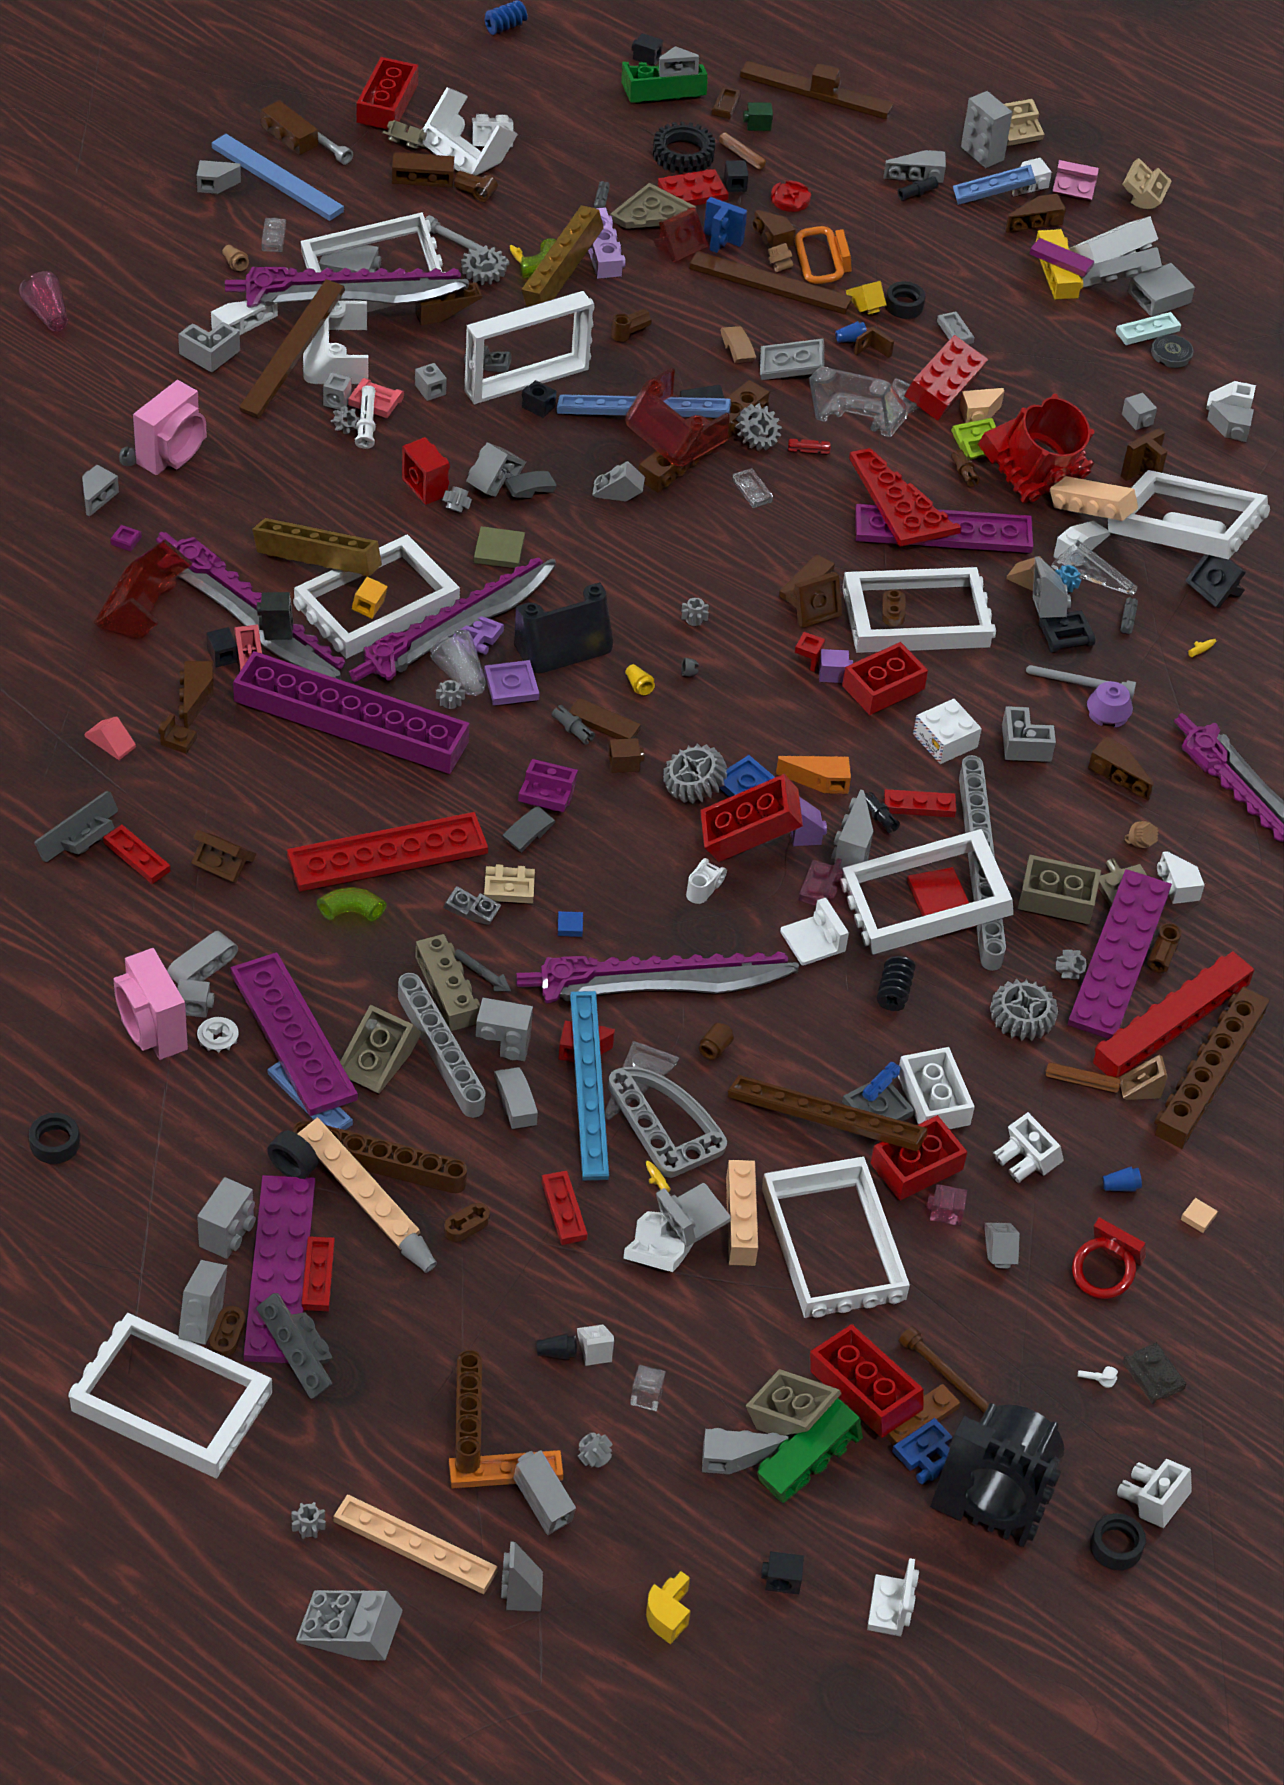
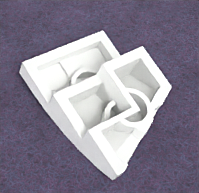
(656, 1243)

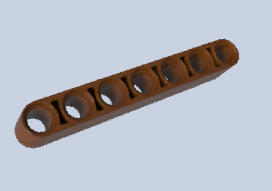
(390, 1159)

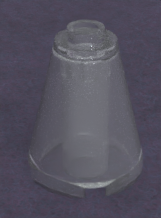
(460, 661)

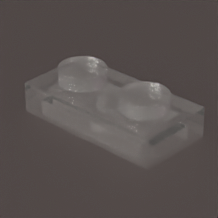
(273, 234)
(752, 488)

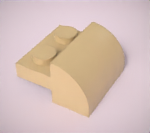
(1024, 122)
(1146, 185)

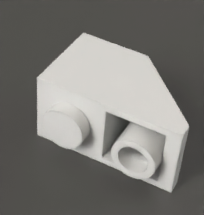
(1042, 177)
(1234, 393)
(1184, 877)

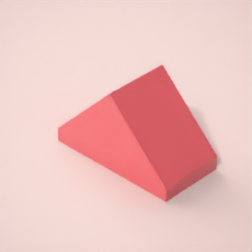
(247, 641)
(111, 737)

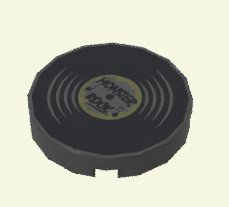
(1172, 350)

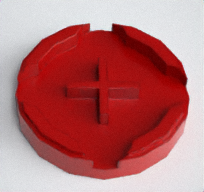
(790, 196)

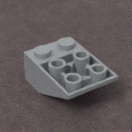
(857, 833)
(351, 1623)

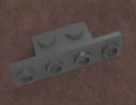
(79, 829)
(299, 1343)

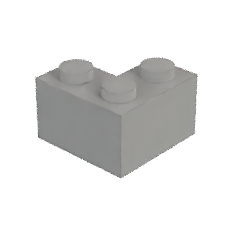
(209, 348)
(493, 468)
(1025, 740)
(506, 1023)

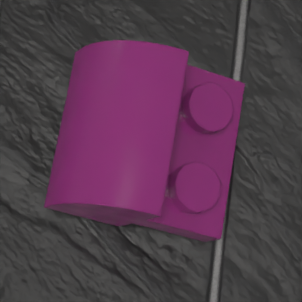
(548, 785)

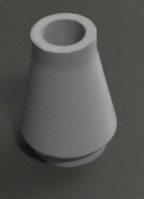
(416, 1250)

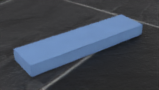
(994, 184)
(334, 1117)

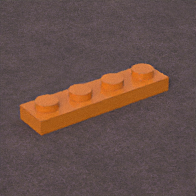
(498, 1470)

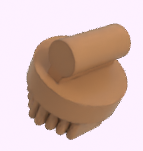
(780, 257)
(1142, 834)

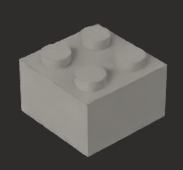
(226, 1218)

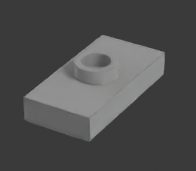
(953, 325)

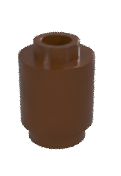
(716, 1041)

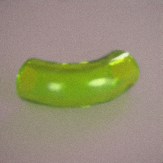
(530, 263)
(351, 900)

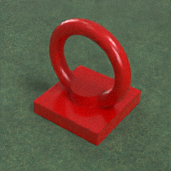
(1116, 1244)

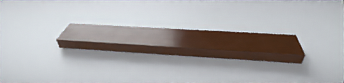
(801, 85)
(770, 282)
(292, 348)
(828, 1112)

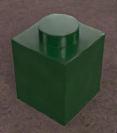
(758, 116)

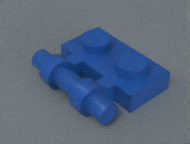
(920, 1446)

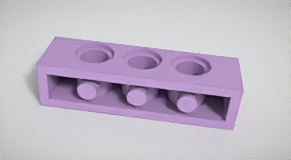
(606, 250)

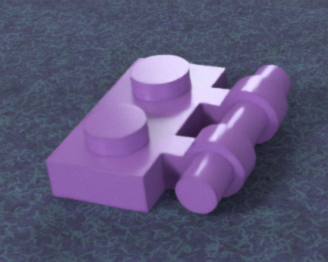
(484, 631)

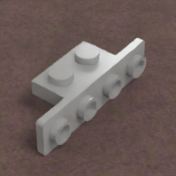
(1124, 266)

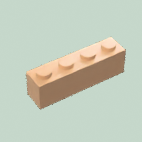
(1094, 498)
(743, 1213)

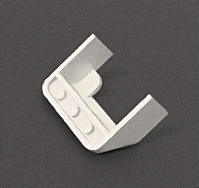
(444, 137)
(325, 357)

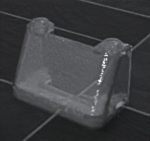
(844, 391)

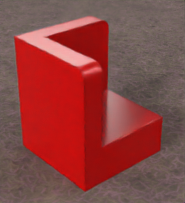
(810, 647)

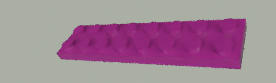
(978, 530)
(1119, 954)
(294, 1034)
(278, 1257)

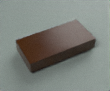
(726, 102)

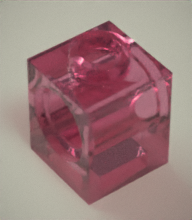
(947, 1204)

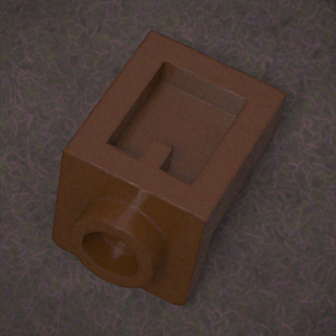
(176, 736)

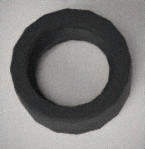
(908, 290)
(49, 1122)
(292, 1155)
(1109, 1558)

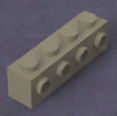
(447, 982)

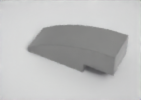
(516, 1098)

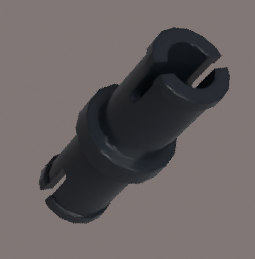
(917, 188)
(881, 813)

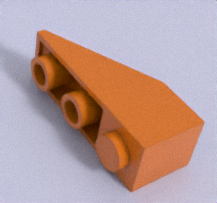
(817, 772)

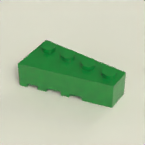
(644, 83)
(810, 1451)

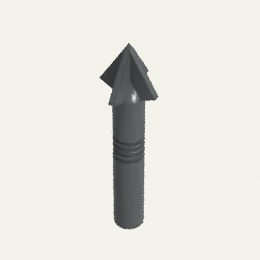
(499, 982)

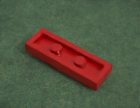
(920, 803)
(136, 854)
(564, 1207)
(318, 1273)

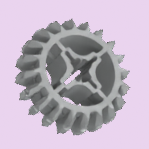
(695, 773)
(1017, 1009)

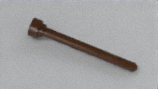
(912, 1339)

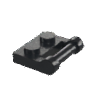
(1064, 626)

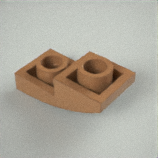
(739, 344)

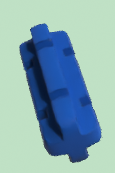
(881, 1081)

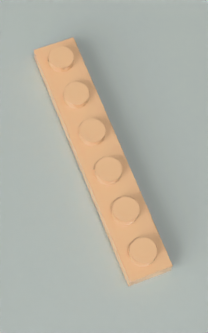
(358, 1182)
(415, 1544)

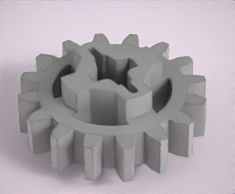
(484, 265)
(758, 427)

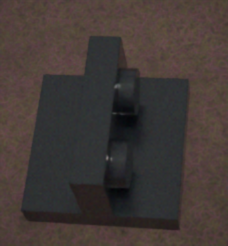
(1216, 579)

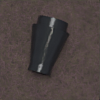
(559, 1346)

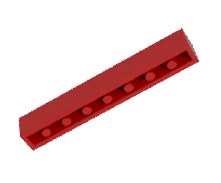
(1173, 1015)

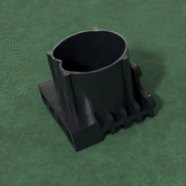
(1001, 1470)

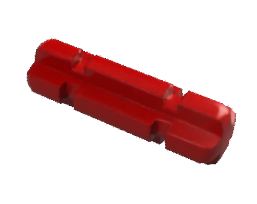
(809, 446)

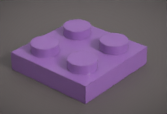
(511, 682)

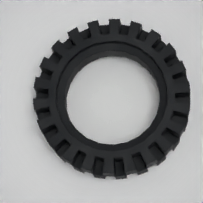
(683, 133)

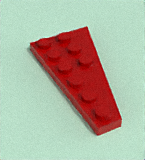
(902, 505)

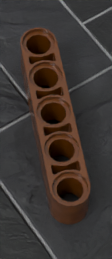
(468, 1411)

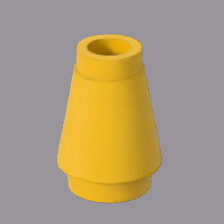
(640, 680)

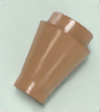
(237, 259)

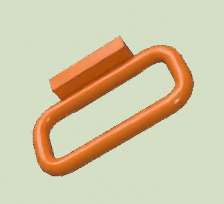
(839, 251)

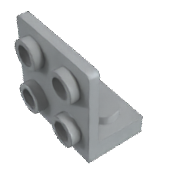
(693, 1213)

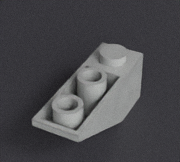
(917, 166)
(733, 1451)
(521, 1581)

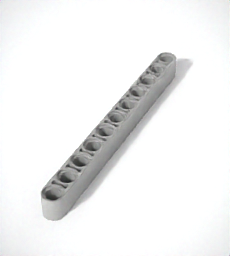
(976, 816)

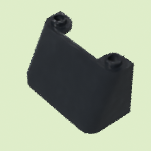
(566, 633)

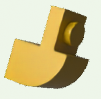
(664, 1611)

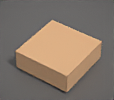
(1199, 1215)

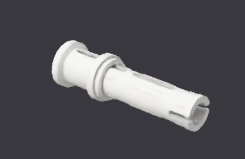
(366, 425)

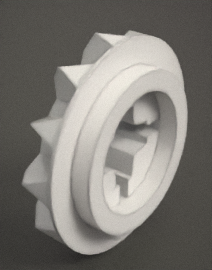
(213, 1027)

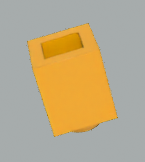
(369, 597)

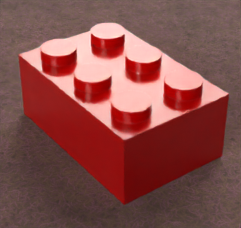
(885, 678)
(911, 1170)

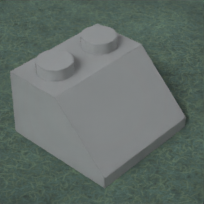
(1049, 592)

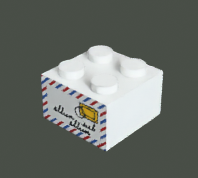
(947, 731)

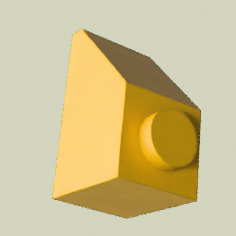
(868, 297)

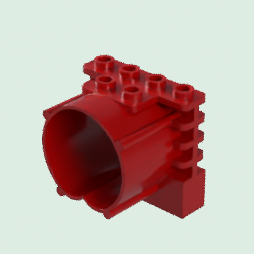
(1026, 463)

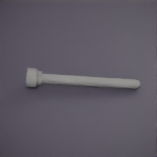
(342, 154)
(437, 228)
(1073, 678)

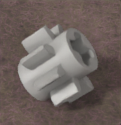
(351, 419)
(457, 499)
(695, 611)
(450, 694)
(1071, 964)
(595, 1450)
(308, 1520)

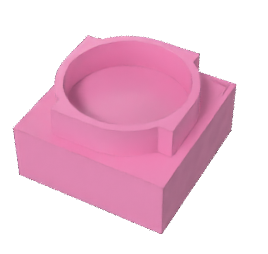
(169, 428)
(151, 1005)

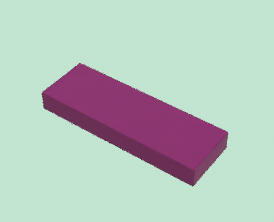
(1061, 257)

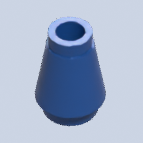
(850, 332)
(1123, 1180)

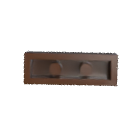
(289, 127)
(423, 169)

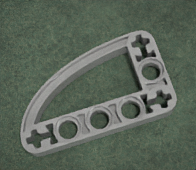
(656, 1131)

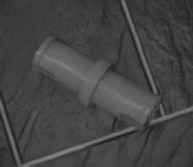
(573, 724)

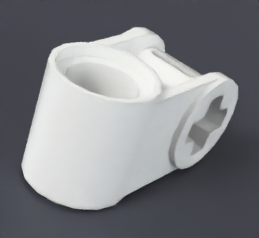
(704, 881)

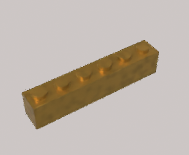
(563, 256)
(317, 546)

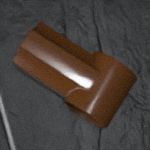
(480, 187)
(626, 324)
(1164, 947)

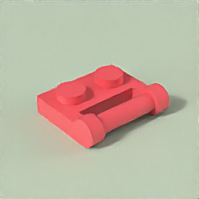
(384, 401)

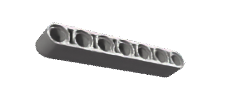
(441, 1045)

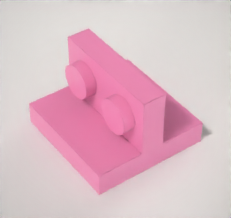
(1075, 180)

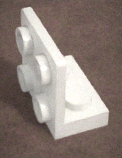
(484, 127)
(818, 935)
(893, 1602)

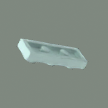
(1148, 328)

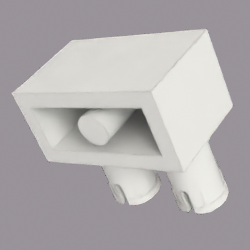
(1034, 1143)
(1163, 1491)

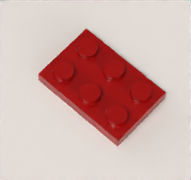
(695, 186)

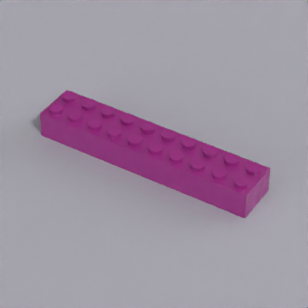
(351, 712)

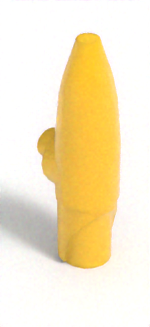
(516, 252)
(1201, 647)
(656, 1176)

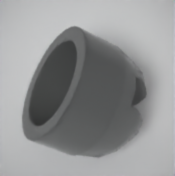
(131, 456)
(688, 667)

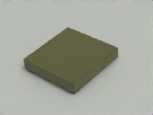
(499, 547)

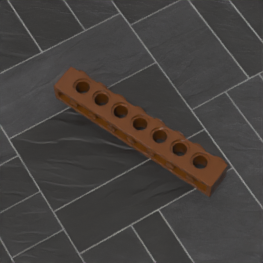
(661, 472)
(1211, 1067)

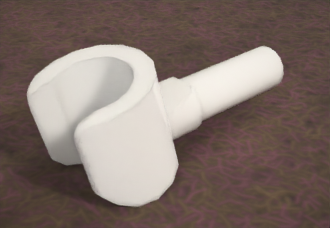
(1106, 1378)

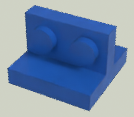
(724, 224)

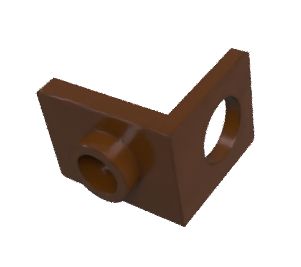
(876, 340)

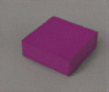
(126, 538)

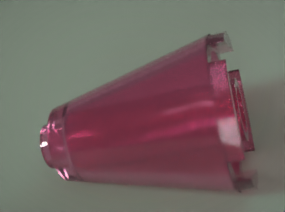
(45, 299)

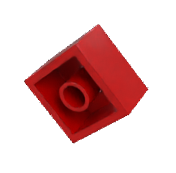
(425, 470)

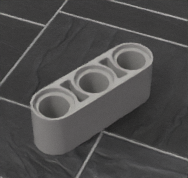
(203, 958)

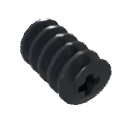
(895, 983)

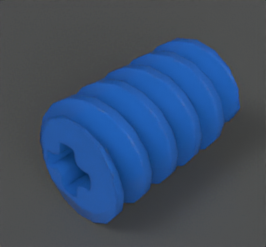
(505, 17)

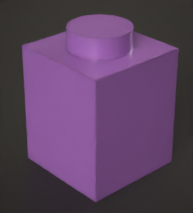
(833, 664)

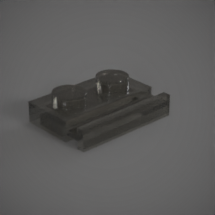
(1154, 1373)

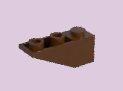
(1038, 213)
(445, 306)
(197, 689)
(1121, 767)

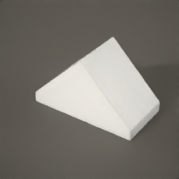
(596, 1344)

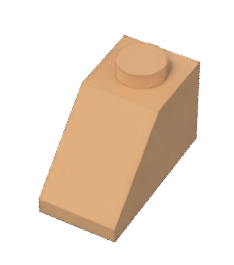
(980, 404)

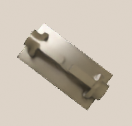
(397, 132)

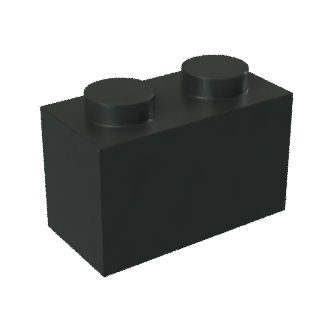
(275, 615)

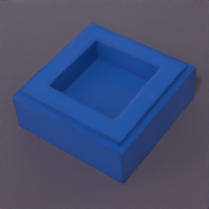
(570, 924)

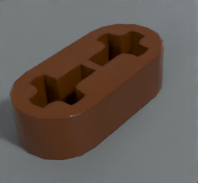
(465, 1220)

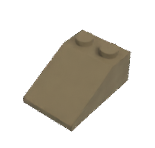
(379, 1049)
(790, 1403)

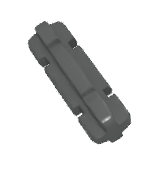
(602, 194)
(1129, 615)

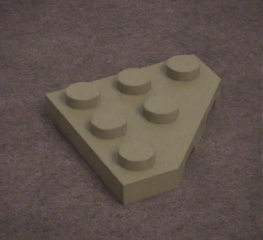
(648, 208)

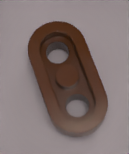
(893, 608)
(225, 1333)

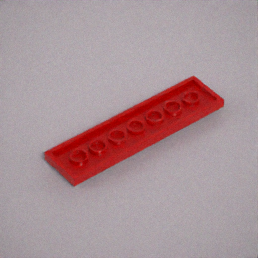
(387, 851)

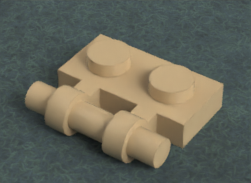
(509, 884)

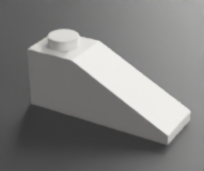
(242, 317)
(1088, 533)

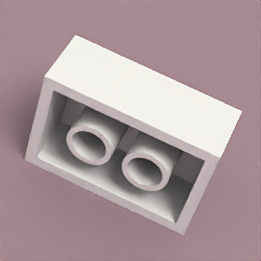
(936, 1087)

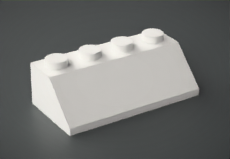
(1118, 241)

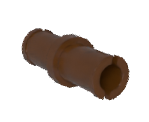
(965, 468)

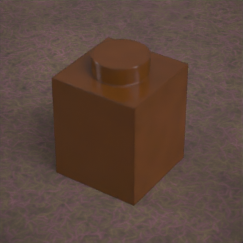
(825, 79)
(625, 755)

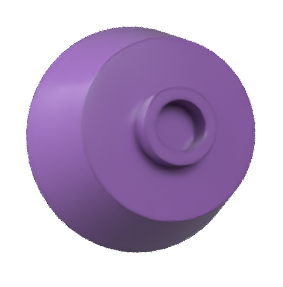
(1110, 704)

